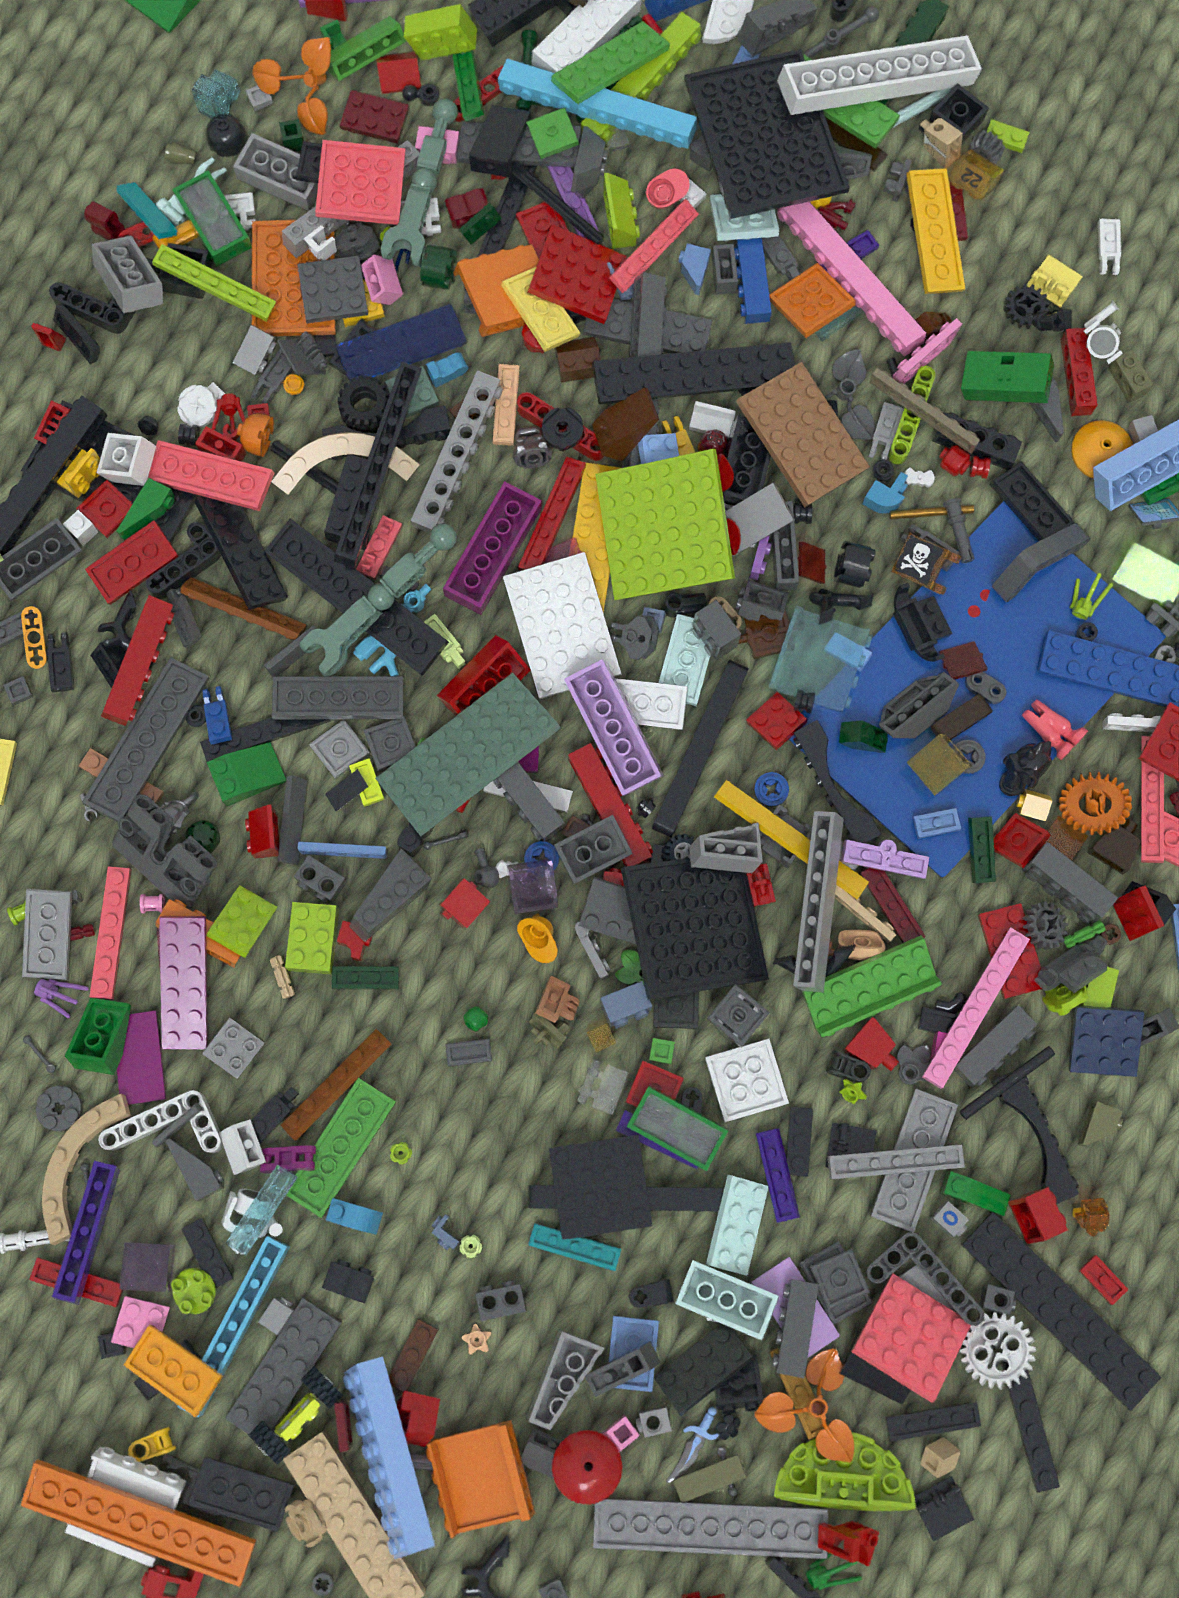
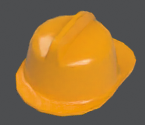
(538, 938)

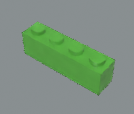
(365, 48)

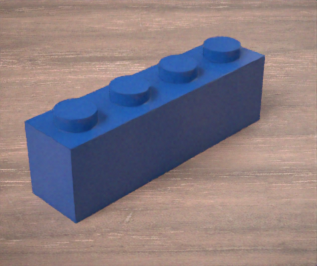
(753, 281)

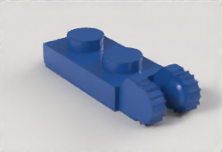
(217, 717)

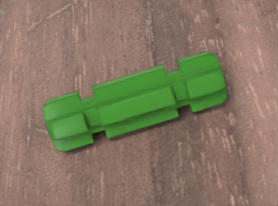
(1084, 934)

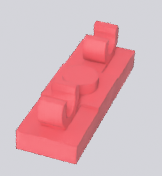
(379, 547)

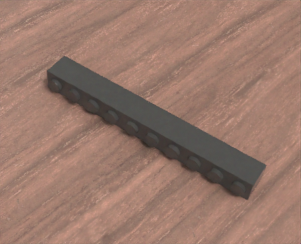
(647, 332)

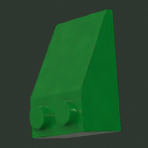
(246, 773)
(100, 1037)

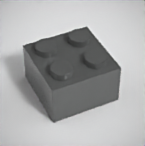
(715, 630)

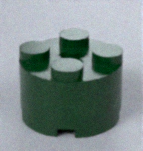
(438, 267)

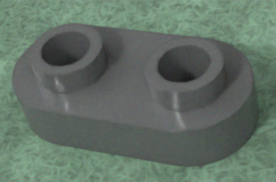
(985, 687)

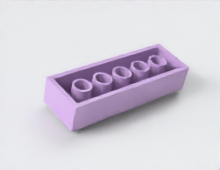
(613, 727)

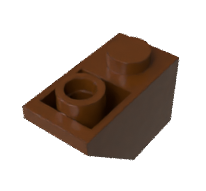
(932, 322)

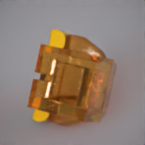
(1092, 1215)

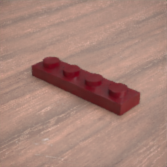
(892, 905)

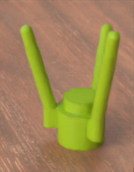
(1082, 608)

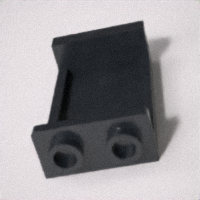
(498, 141)

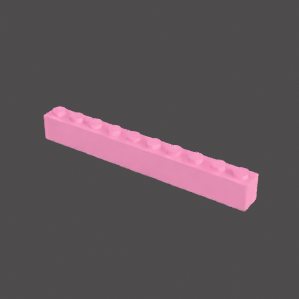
(853, 276)

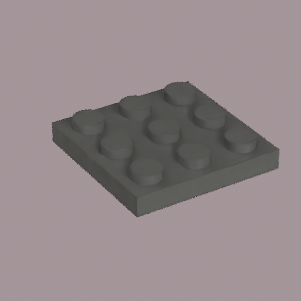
(332, 289)

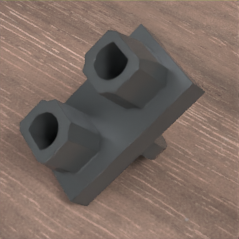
(895, 187)
(1157, 612)

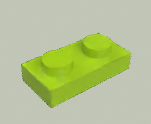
(1012, 137)

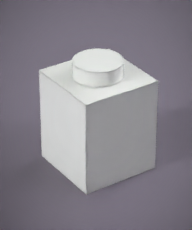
(80, 528)

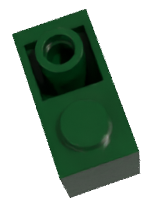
(863, 736)

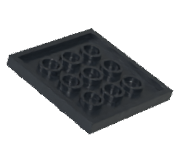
(600, 1187)

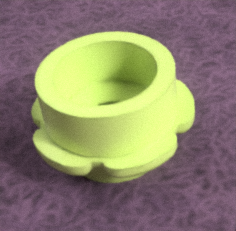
(464, 1247)

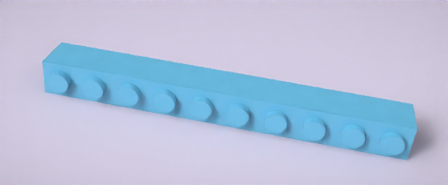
(604, 107)

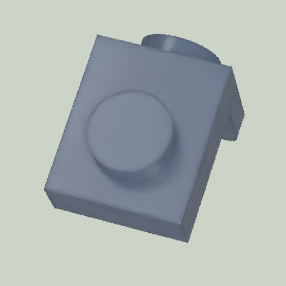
(445, 1239)

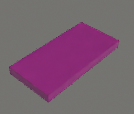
(141, 1065)

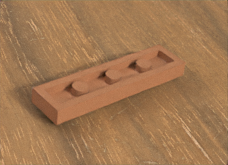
(94, 762)

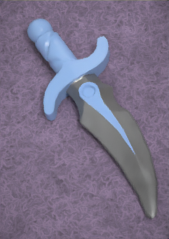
(694, 1445)

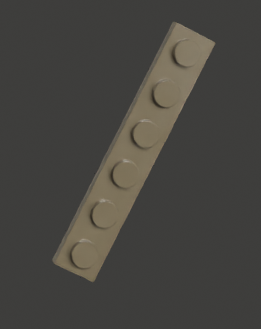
(926, 412)

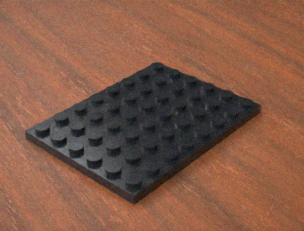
(756, 145)

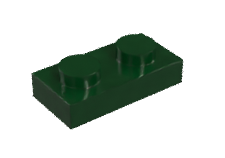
(480, 223)

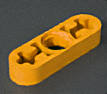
(29, 654)

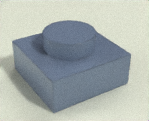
(659, 616)

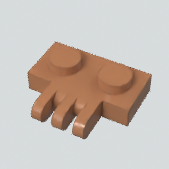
(556, 1001)

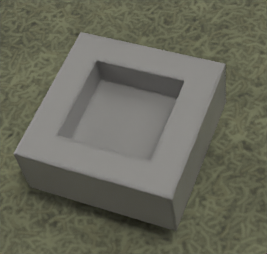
(258, 98)

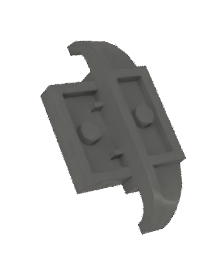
(1074, 967)

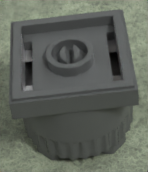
(738, 1016)

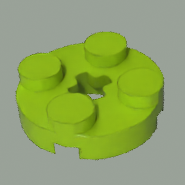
(1063, 999)

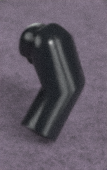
(953, 1005)

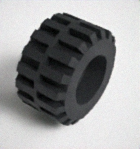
(359, 390)

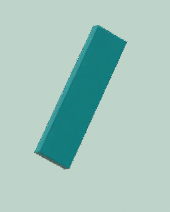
(146, 210)
(576, 1248)

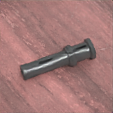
(957, 521)

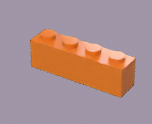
(215, 949)

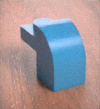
(886, 499)
(354, 1216)

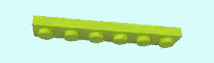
(213, 282)

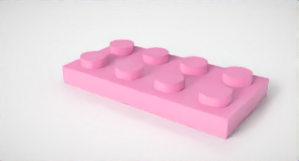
(923, 356)

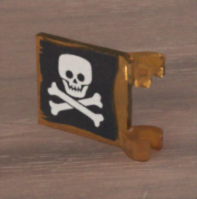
(922, 562)

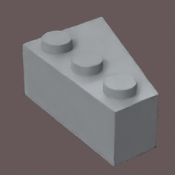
(728, 850)

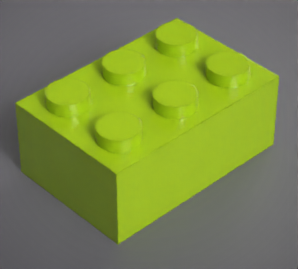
(440, 32)
(312, 938)

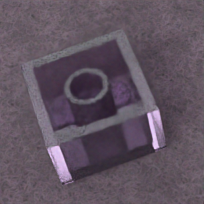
(532, 886)
(147, 1267)

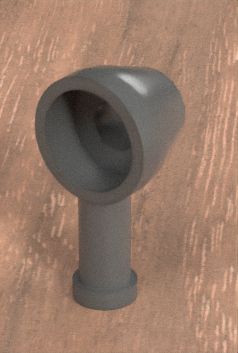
(488, 875)

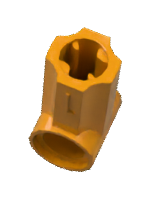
(185, 234)

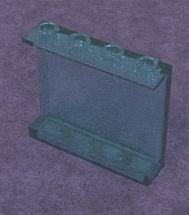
(820, 659)

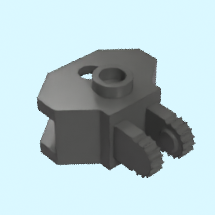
(357, 241)
(637, 636)

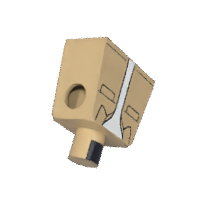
(942, 141)

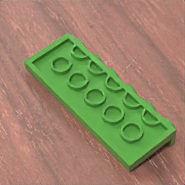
(872, 987)

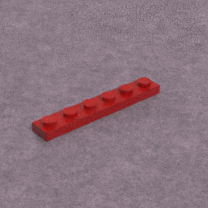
(553, 514)

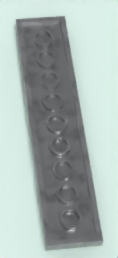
(708, 1528)

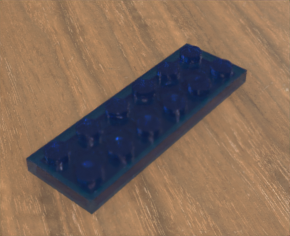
(404, 341)

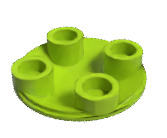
(193, 1291)

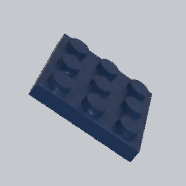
(1106, 1041)

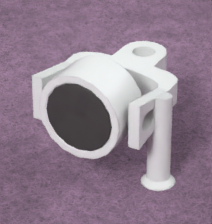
(1103, 339)
(241, 1204)

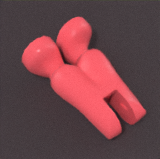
(1052, 727)

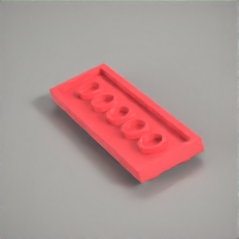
(210, 475)

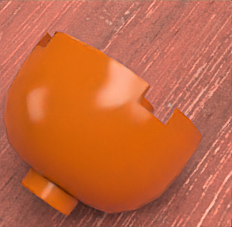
(255, 433)

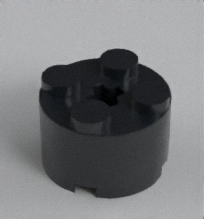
(854, 564)

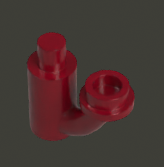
(834, 219)

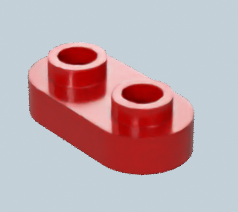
(137, 234)

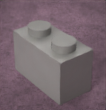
(255, 350)

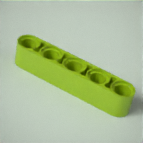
(908, 423)

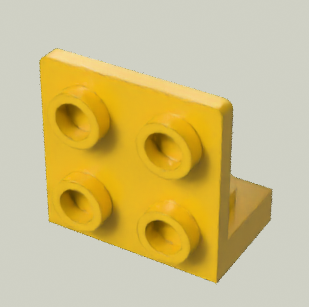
(80, 473)

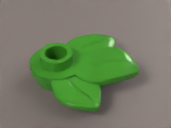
(632, 969)

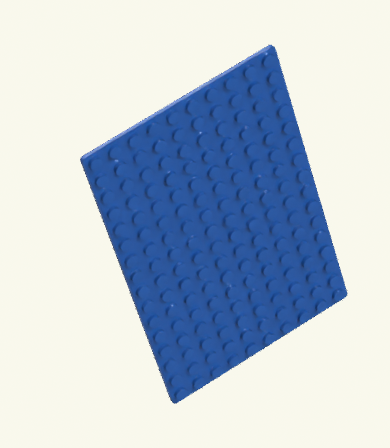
(1011, 645)

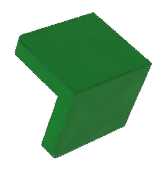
(334, 33)

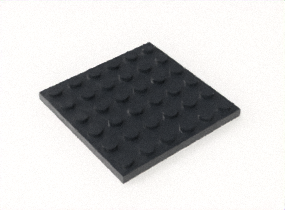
(693, 928)

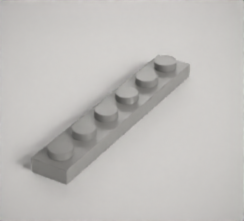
(896, 1161)

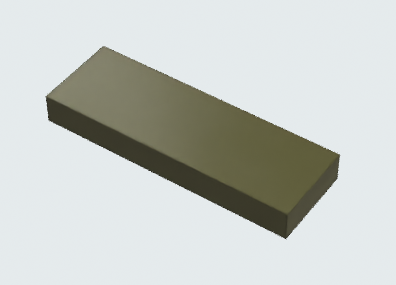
(710, 1478)

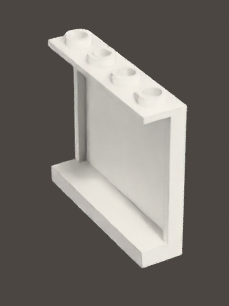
(134, 1478)

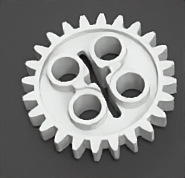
(1017, 1359)

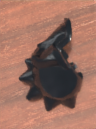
(1025, 767)

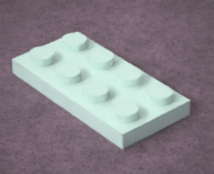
(685, 660)
(737, 1225)

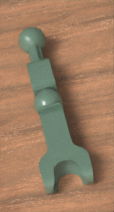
(423, 182)
(380, 597)

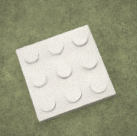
(746, 1080)

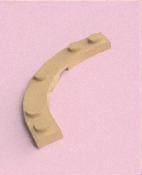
(336, 445)
(63, 1160)

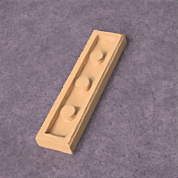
(506, 406)

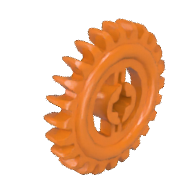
(1095, 793)

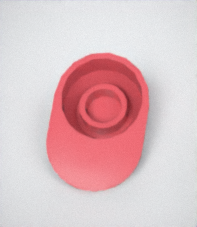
(667, 188)

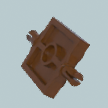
(765, 636)

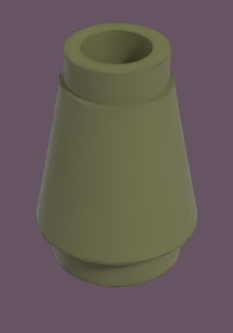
(179, 154)

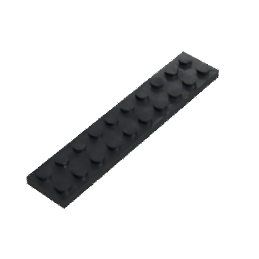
(691, 372)
(343, 586)
(1061, 1311)

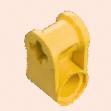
(155, 1444)

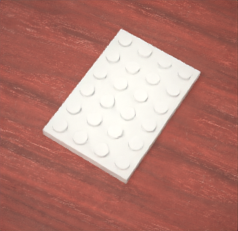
(560, 621)

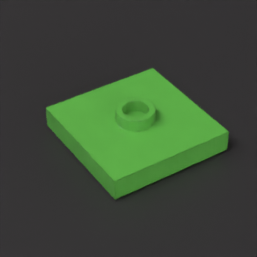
(552, 133)

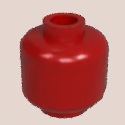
(955, 460)

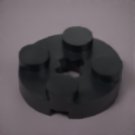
(562, 440)

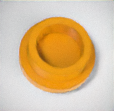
(293, 384)

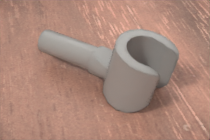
(88, 810)

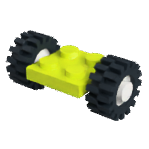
(291, 1424)

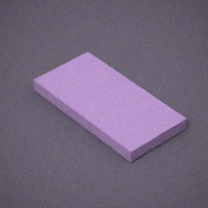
(774, 1280)

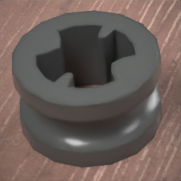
(321, 1591)

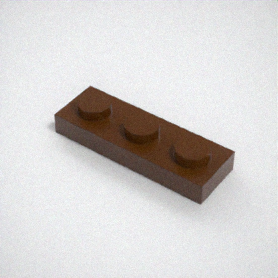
(412, 1355)

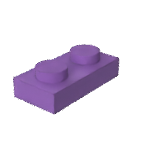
(759, 565)

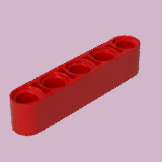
(538, 407)

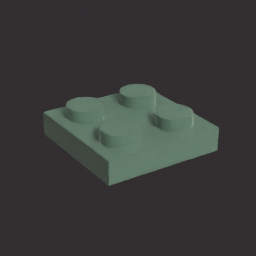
(424, 395)

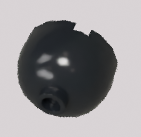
(225, 135)

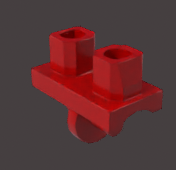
(761, 886)

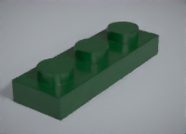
(982, 849)
(365, 977)

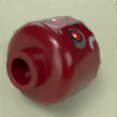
(713, 440)

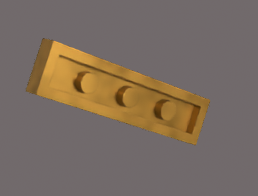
(801, 1393)

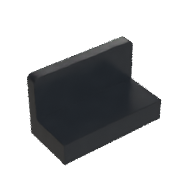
(108, 661)

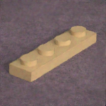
(866, 915)

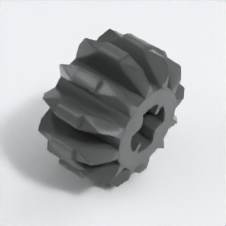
(987, 146)

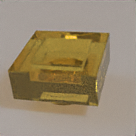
(601, 1038)

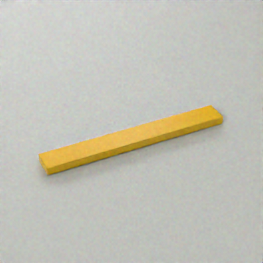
(784, 834)

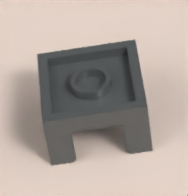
(773, 848)

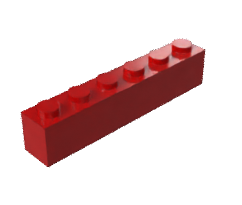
(137, 660)
(607, 801)

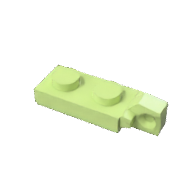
(453, 648)

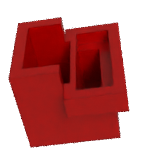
(463, 903)
(418, 1417)

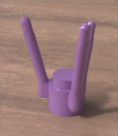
(48, 990)

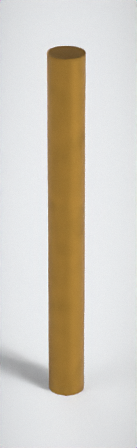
(926, 512)

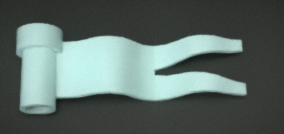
(172, 209)

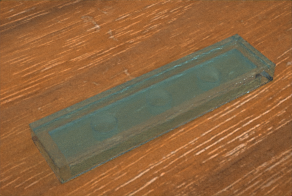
(261, 1210)

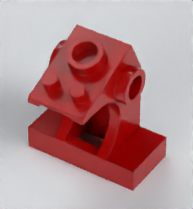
(858, 1541)
(157, 1577)

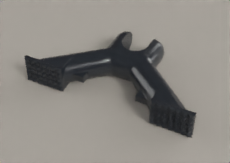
(827, 600)
(117, 627)
(833, 965)
(485, 1570)

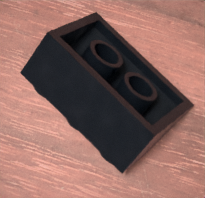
(871, 1377)

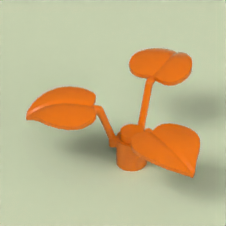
(316, 55)
(777, 1410)

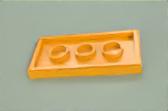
(173, 1370)

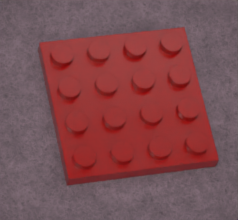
(576, 274)

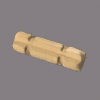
(282, 977)

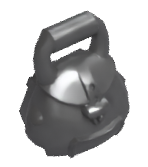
(531, 450)
(178, 810)

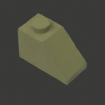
(1100, 1123)

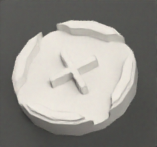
(197, 405)

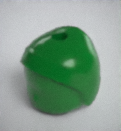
(475, 1018)

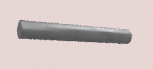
(175, 1126)

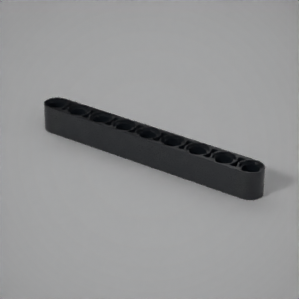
(700, 748)
(659, 1198)

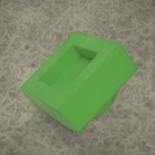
(661, 1051)

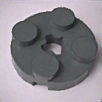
(47, 1102)

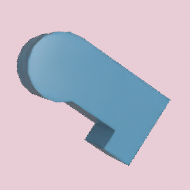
(446, 369)

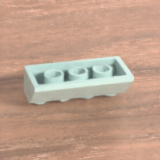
(727, 1300)

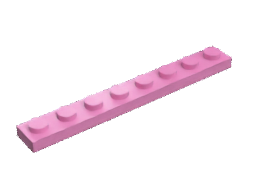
(975, 1008)

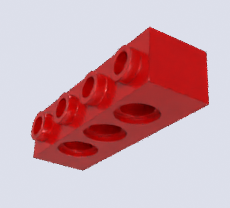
(1078, 372)

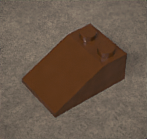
(625, 424)

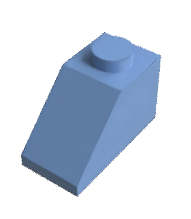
(694, 265)

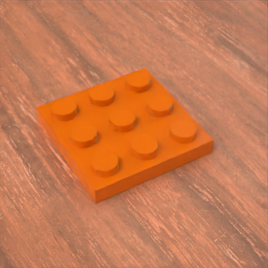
(812, 300)

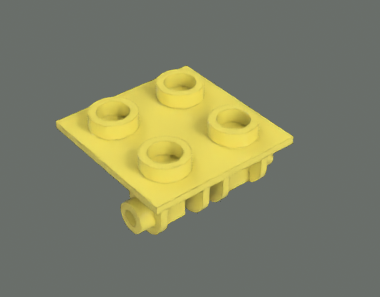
(1055, 280)

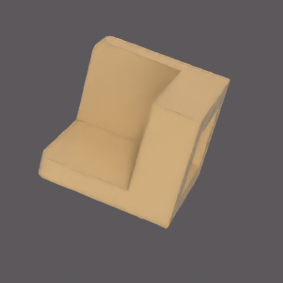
(940, 1457)

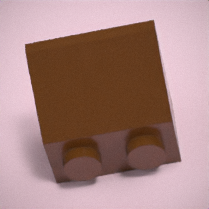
(576, 359)

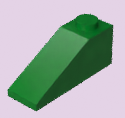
(147, 507)
(975, 1193)

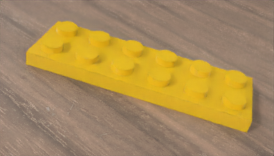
(935, 231)

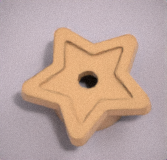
(477, 1333)

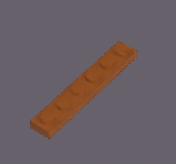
(236, 606)
(335, 1084)

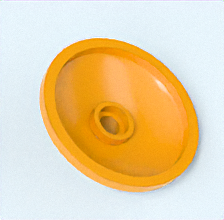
(1088, 445)

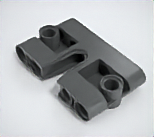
(142, 839)

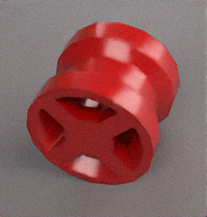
(979, 467)

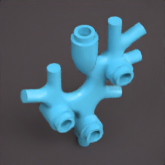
(370, 644)

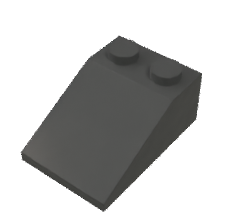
(592, 849)

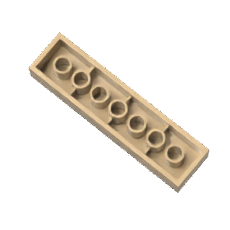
(351, 1520)

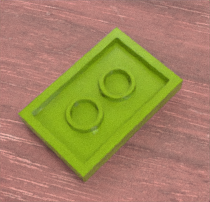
(242, 921)

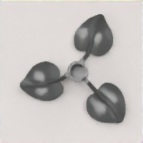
(852, 372)

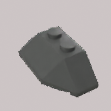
(589, 163)
(918, 706)

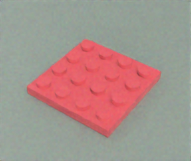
(360, 182)
(911, 1337)

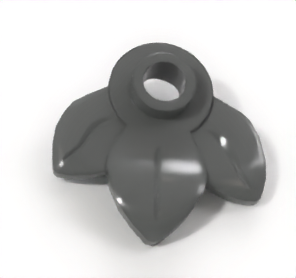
(913, 1060)

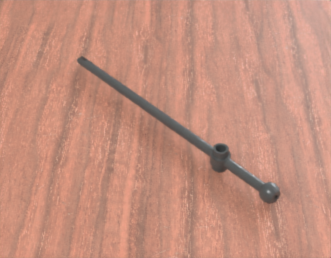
(832, 37)

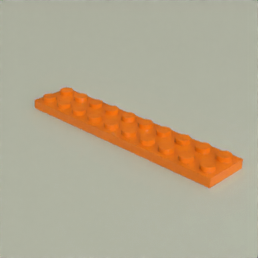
(138, 1522)

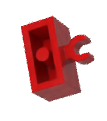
(221, 444)

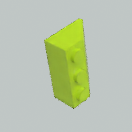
(620, 212)

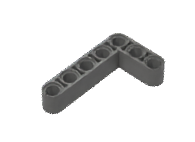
(1037, 558)
(930, 1273)

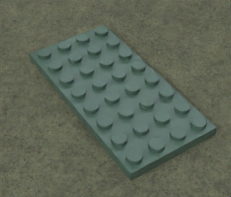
(467, 753)

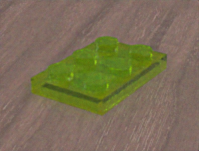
(1149, 575)

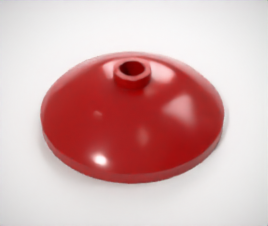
(569, 1470)

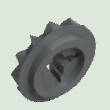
(978, 757)

